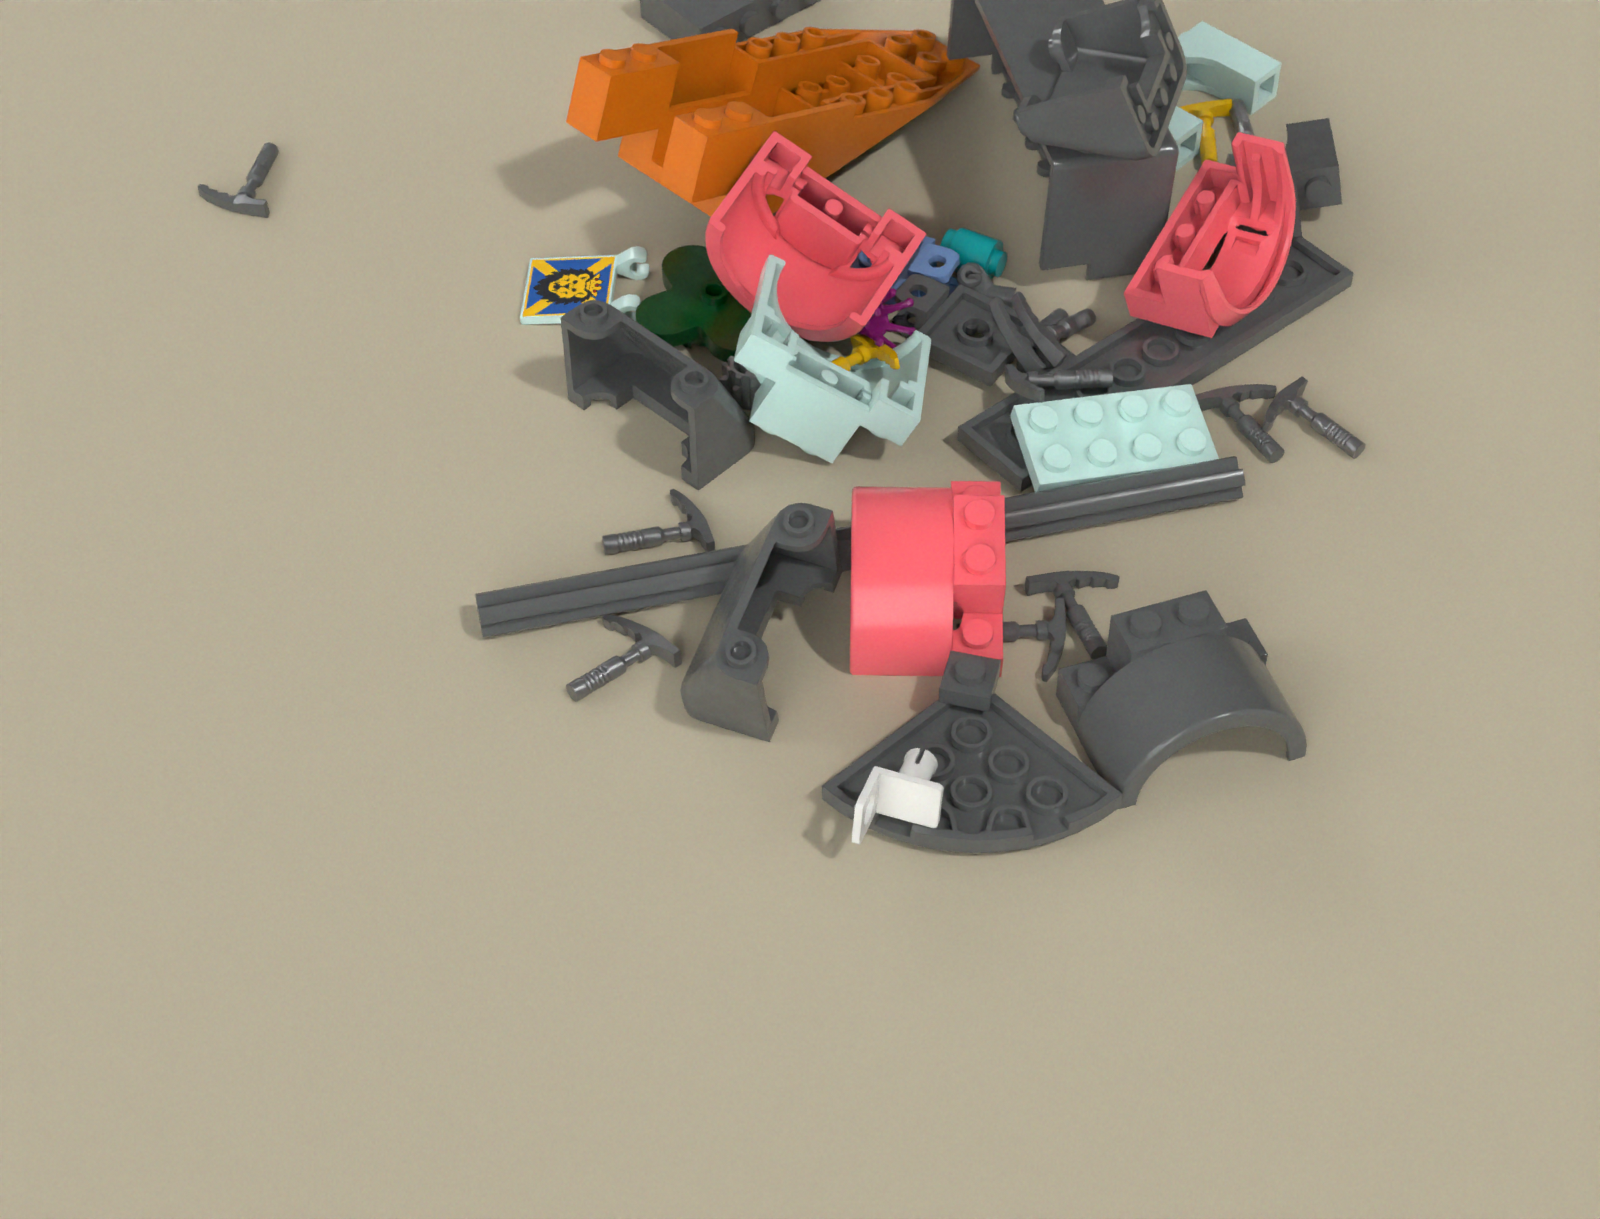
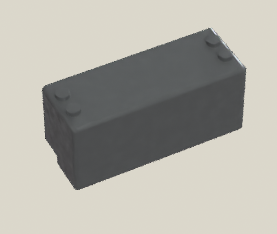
(1096, 204)

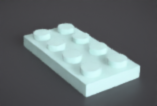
(1111, 435)

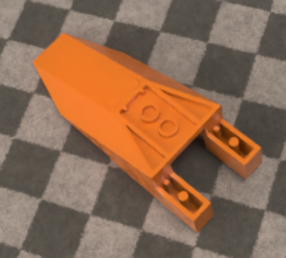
(707, 105)

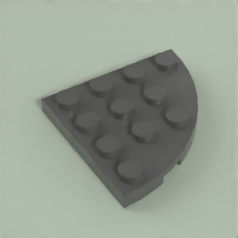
(999, 777)

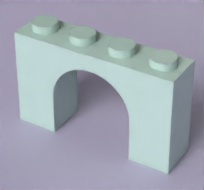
(1223, 69)

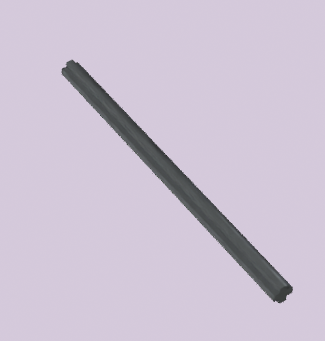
(708, 572)

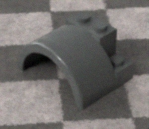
(1167, 682)

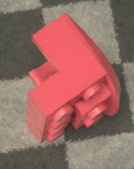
(1257, 194)

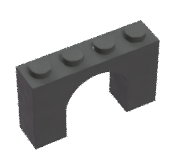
(697, 17)

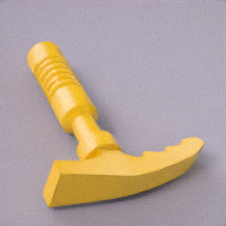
(1207, 111)
(864, 350)

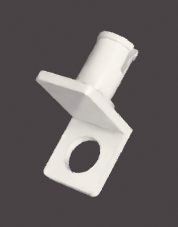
(900, 794)

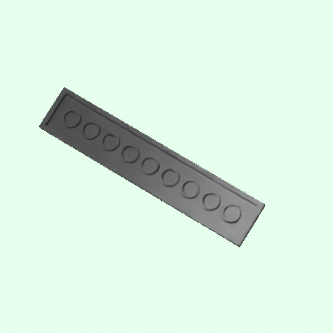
(1161, 356)

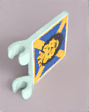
(563, 283)

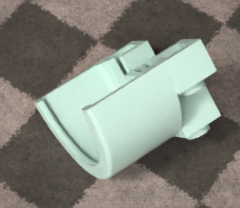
(815, 400)

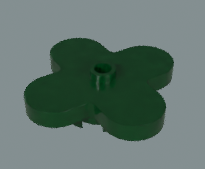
(694, 305)

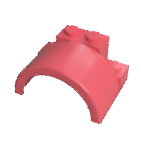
(819, 238)
(918, 566)

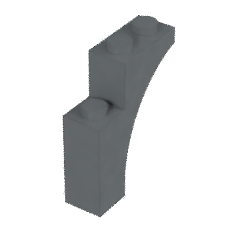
(1312, 168)

